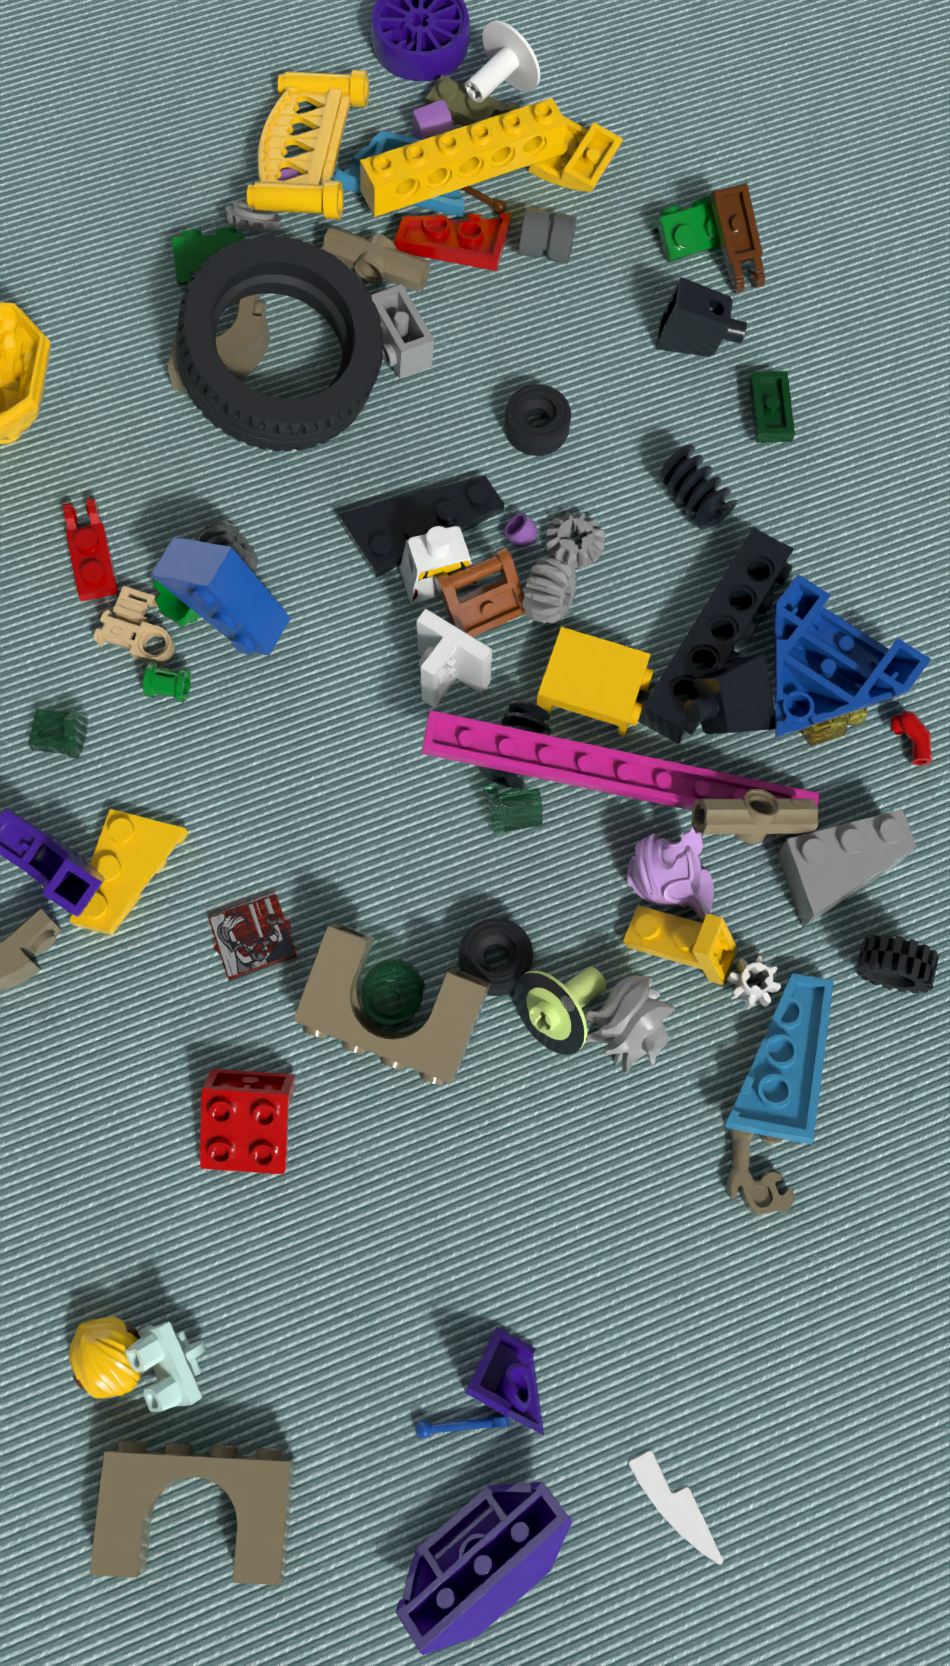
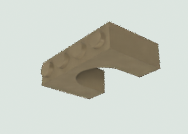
(333, 1008)
(136, 1478)

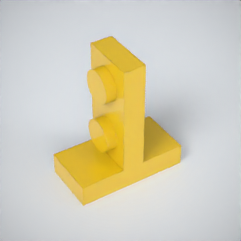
(684, 941)

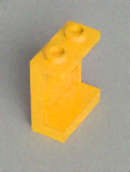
(595, 679)

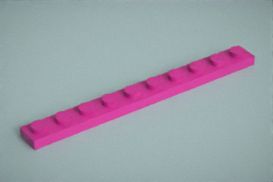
(586, 764)

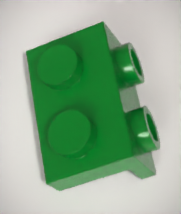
(687, 230)
(194, 249)

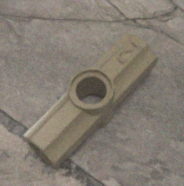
(377, 259)
(754, 816)

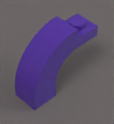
(58, 868)

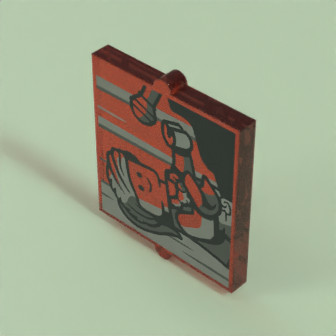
(252, 937)

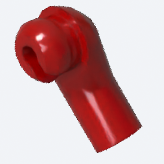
(917, 733)

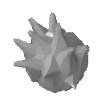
(631, 1022)

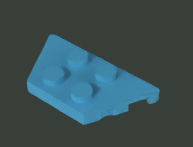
(385, 141)

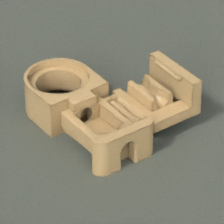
(131, 621)

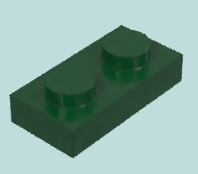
(771, 406)

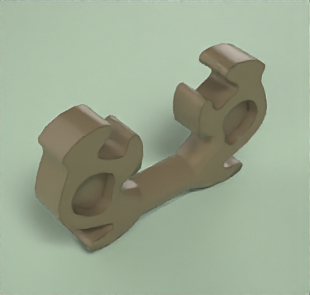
(762, 1195)

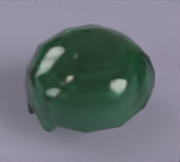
(392, 993)

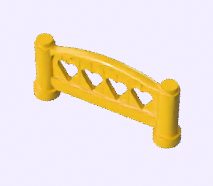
(314, 189)

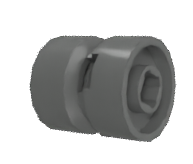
(547, 235)

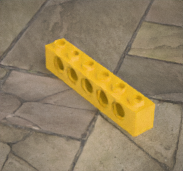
(462, 157)

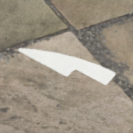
(677, 1508)

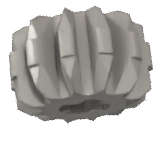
(549, 591)

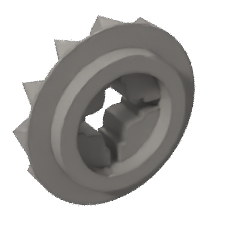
(250, 219)
(566, 550)

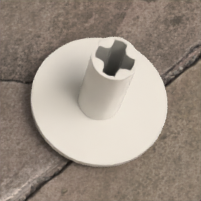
(509, 60)

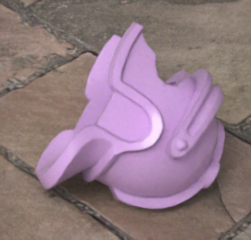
(672, 873)

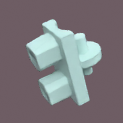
(173, 1363)

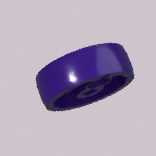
(409, 35)

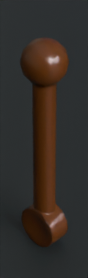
(498, 206)

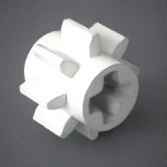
(753, 971)

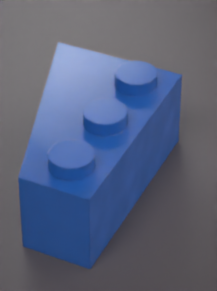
(223, 593)

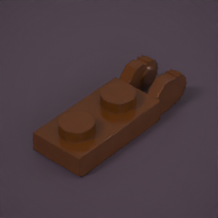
(738, 235)

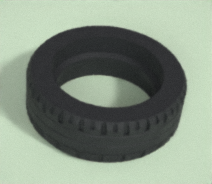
(295, 271)

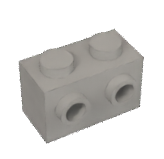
(406, 336)

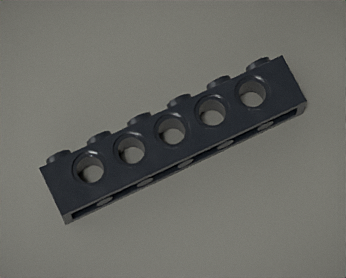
(758, 556)

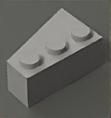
(841, 860)

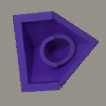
(508, 1380)

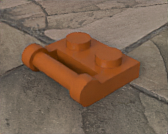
(488, 605)

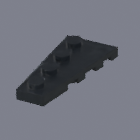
(384, 527)

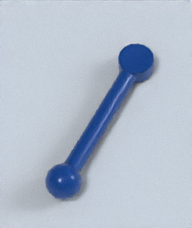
(425, 1428)

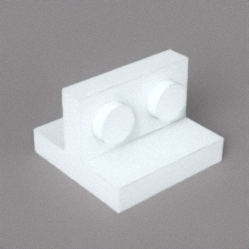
(449, 656)

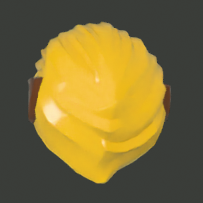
(100, 1357)

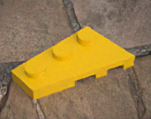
(128, 858)

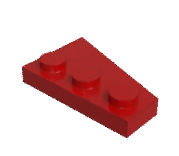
(464, 242)

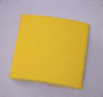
(583, 157)

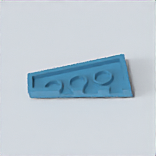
(786, 1075)

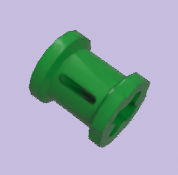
(166, 682)

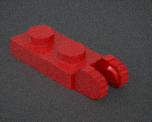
(90, 554)

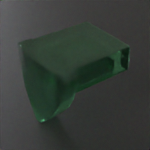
(58, 732)
(514, 809)

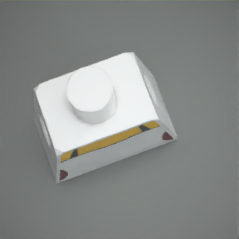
(432, 555)

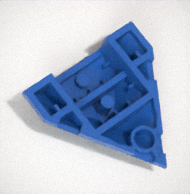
(830, 665)

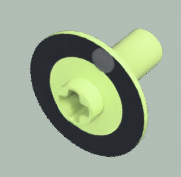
(554, 1009)

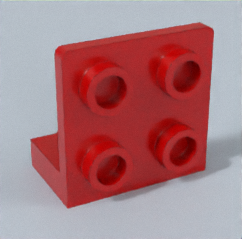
(245, 1121)

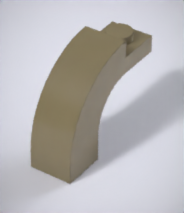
(240, 346)
(17, 950)

